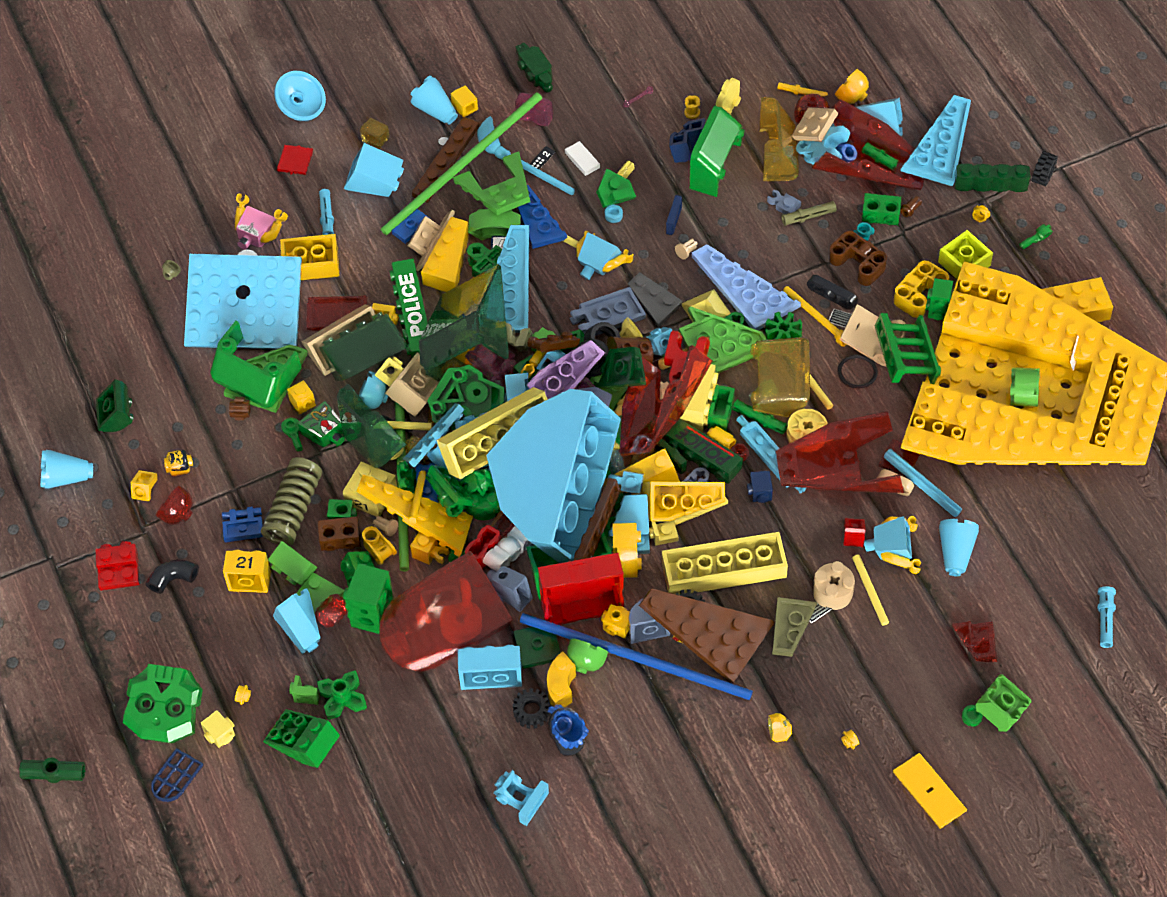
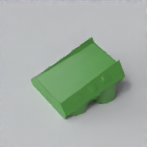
(1003, 703)

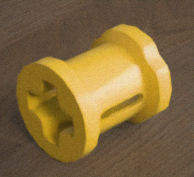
(692, 104)

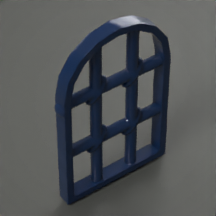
(175, 767)

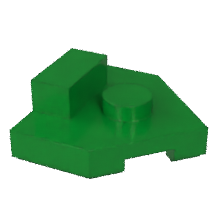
(614, 189)

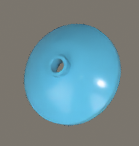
(305, 90)

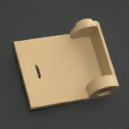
(865, 337)

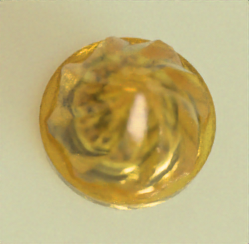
(410, 443)

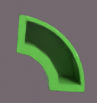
(486, 224)

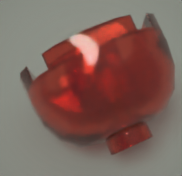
(808, 101)
(176, 507)

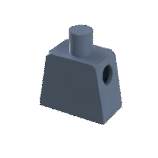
(512, 586)

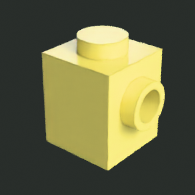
(218, 729)

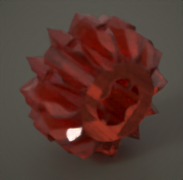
(331, 610)

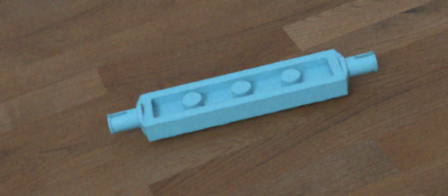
(761, 444)

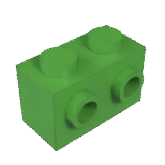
(291, 563)

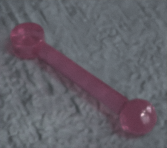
(649, 90)

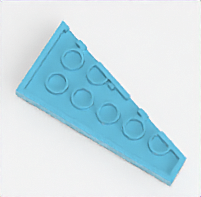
(942, 144)
(515, 276)

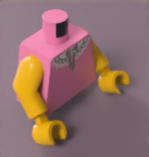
(256, 226)

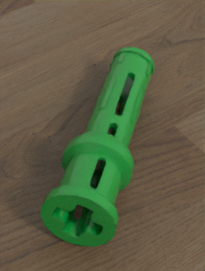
(444, 499)

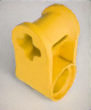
(380, 547)

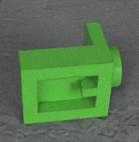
(303, 694)

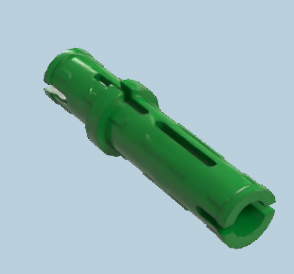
(766, 420)

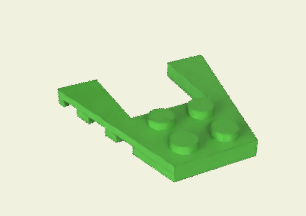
(501, 196)

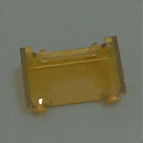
(780, 153)
(781, 375)

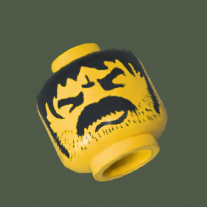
(178, 462)

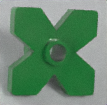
(341, 694)

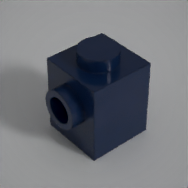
(760, 486)

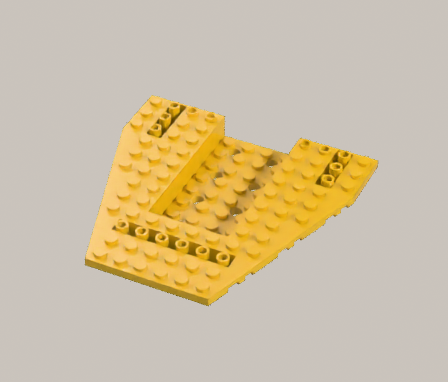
(1012, 323)

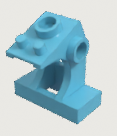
(509, 784)

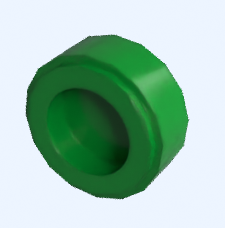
(970, 716)

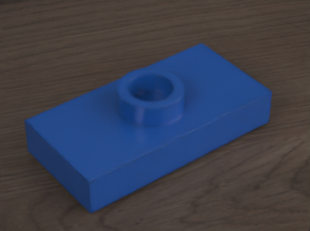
(407, 228)

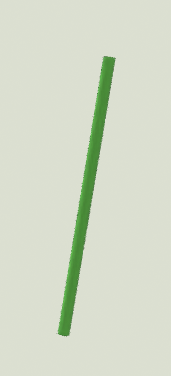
(460, 164)
(402, 526)

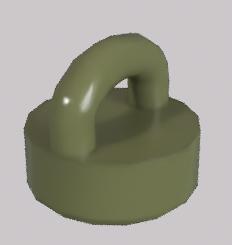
(170, 268)

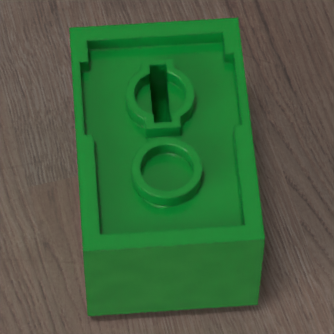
(368, 597)

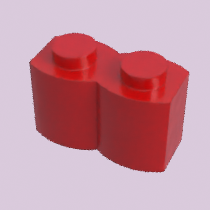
(486, 540)

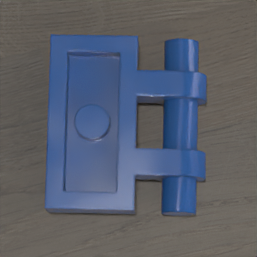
(242, 528)

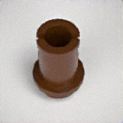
(908, 209)

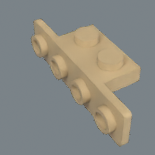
(427, 237)

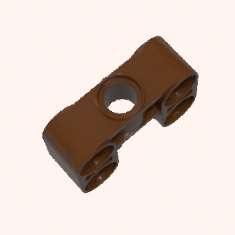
(853, 246)

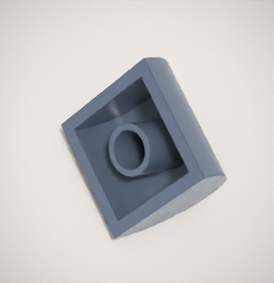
(643, 626)

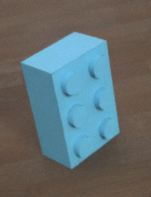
(489, 667)

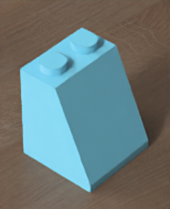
(374, 172)

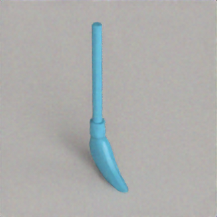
(500, 152)

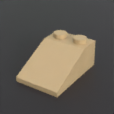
(412, 387)

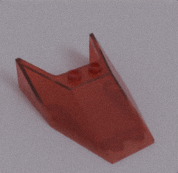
(865, 129)
(646, 416)
(830, 458)

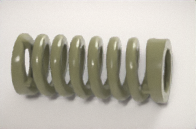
(281, 505)

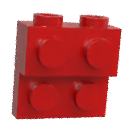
(117, 566)

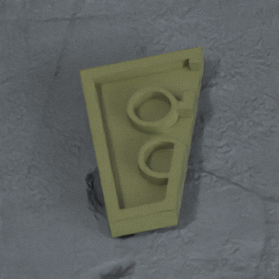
(790, 623)

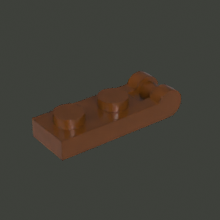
(554, 342)

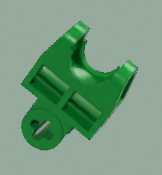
(482, 258)

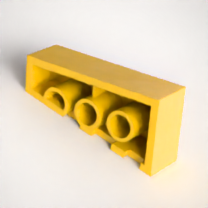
(446, 259)

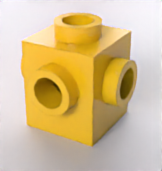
(616, 621)

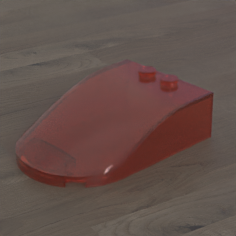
(442, 614)

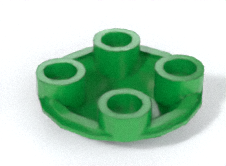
(406, 476)

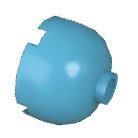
(373, 391)

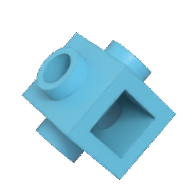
(659, 340)

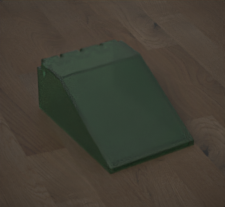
(463, 320)

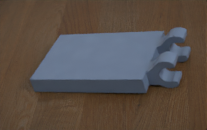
(609, 308)

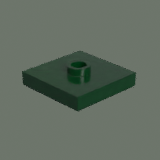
(536, 646)

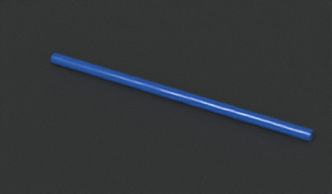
(638, 657)

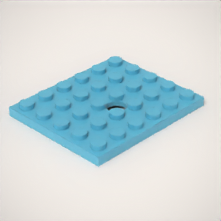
(266, 315)

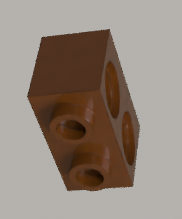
(339, 529)

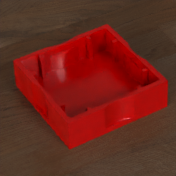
(581, 588)

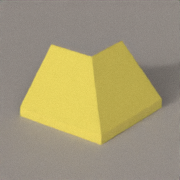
(707, 302)

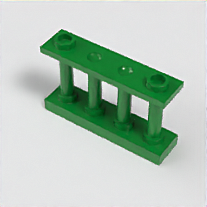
(893, 356)

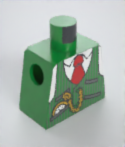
(322, 426)

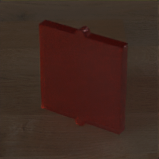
(908, 456)

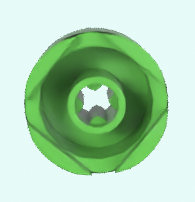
(1025, 387)

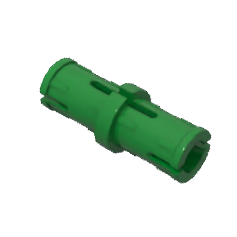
(880, 156)

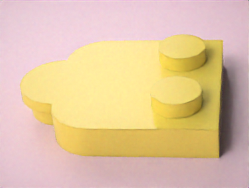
(729, 95)

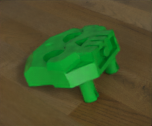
(465, 381)
(160, 720)

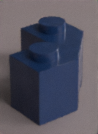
(683, 142)

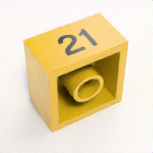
(247, 571)

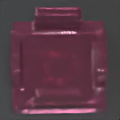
(491, 364)

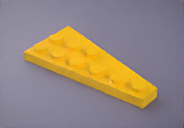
(431, 517)

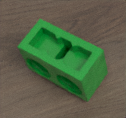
(881, 209)

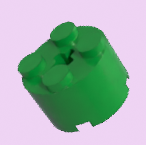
(484, 506)

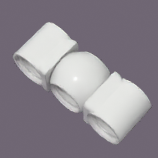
(506, 550)

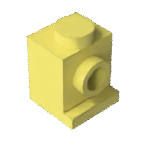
(388, 378)

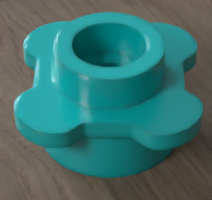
(864, 227)

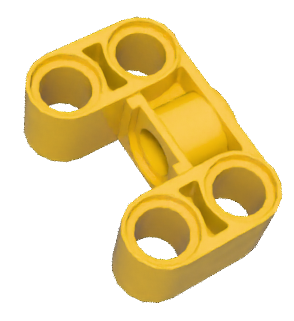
(908, 292)

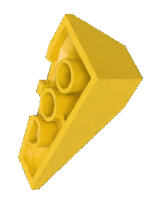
(655, 469)
(680, 499)

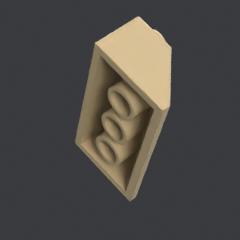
(315, 341)

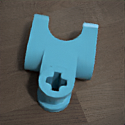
(814, 150)

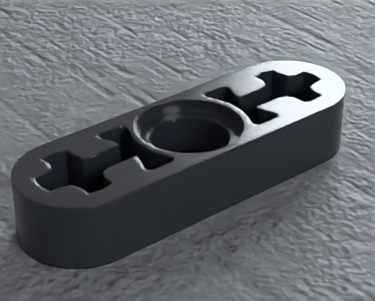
(832, 292)

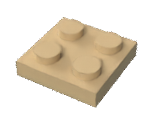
(815, 124)

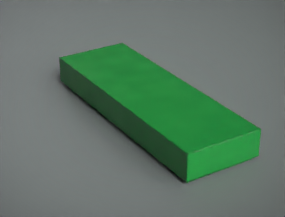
(450, 485)

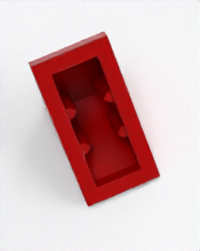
(854, 532)

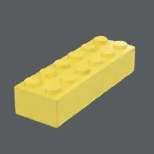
(469, 444)
(725, 563)

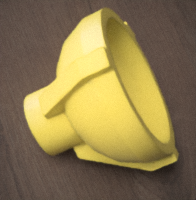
(629, 329)

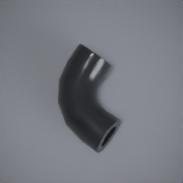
(169, 571)

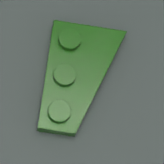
(319, 589)

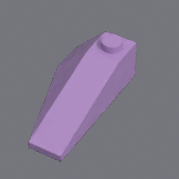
(567, 370)

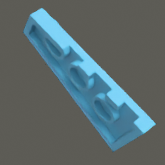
(415, 455)

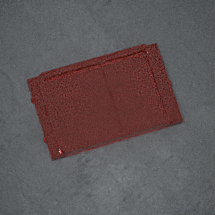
(327, 310)

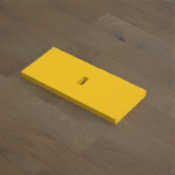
(939, 803)

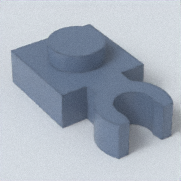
(784, 204)

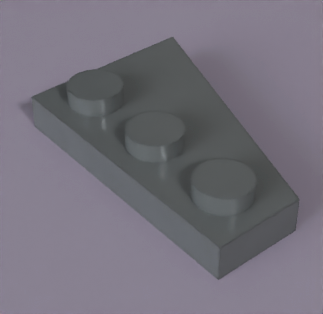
(655, 299)

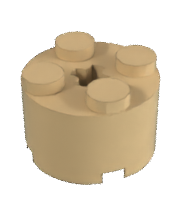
(833, 585)

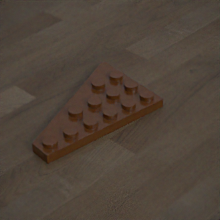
(712, 632)

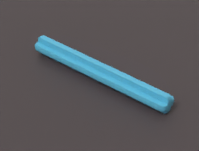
(923, 483)

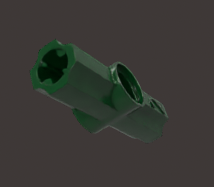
(40, 770)

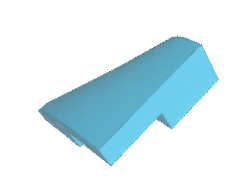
(634, 510)

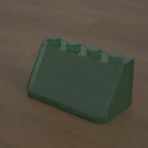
(362, 346)

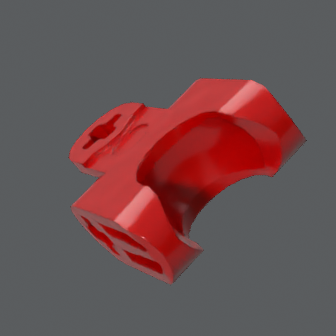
(676, 357)

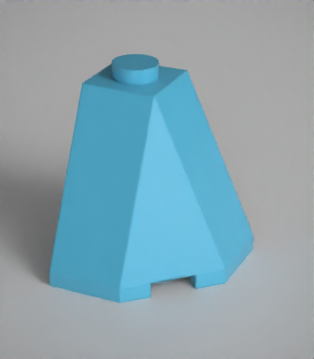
(886, 111)
(299, 621)

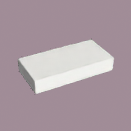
(582, 158)

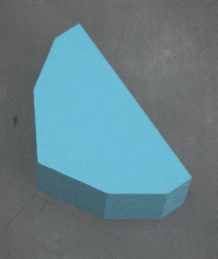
(555, 469)

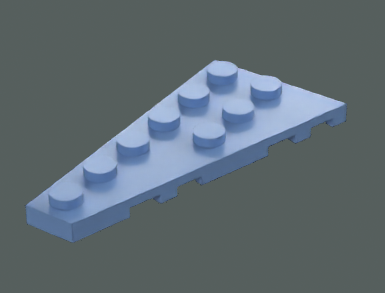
(744, 289)

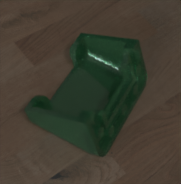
(366, 429)

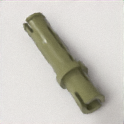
(801, 215)

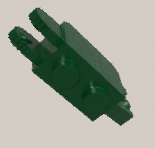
(535, 65)

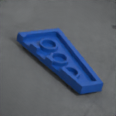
(542, 227)

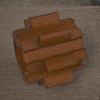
(239, 408)

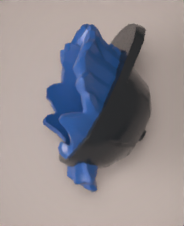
(566, 730)

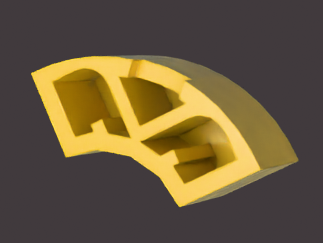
(625, 543)
(559, 677)

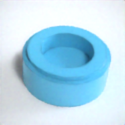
(613, 213)

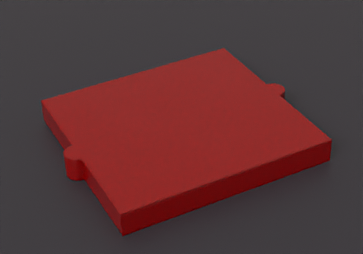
(295, 159)

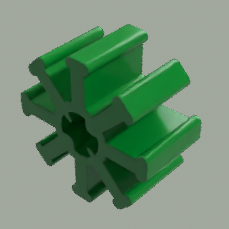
(783, 328)

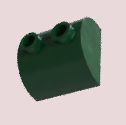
(113, 408)

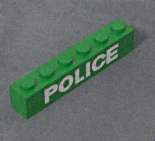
(409, 302)

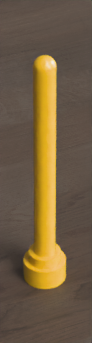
(814, 313)

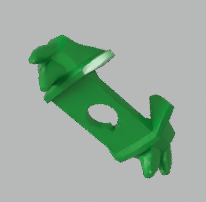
(477, 480)

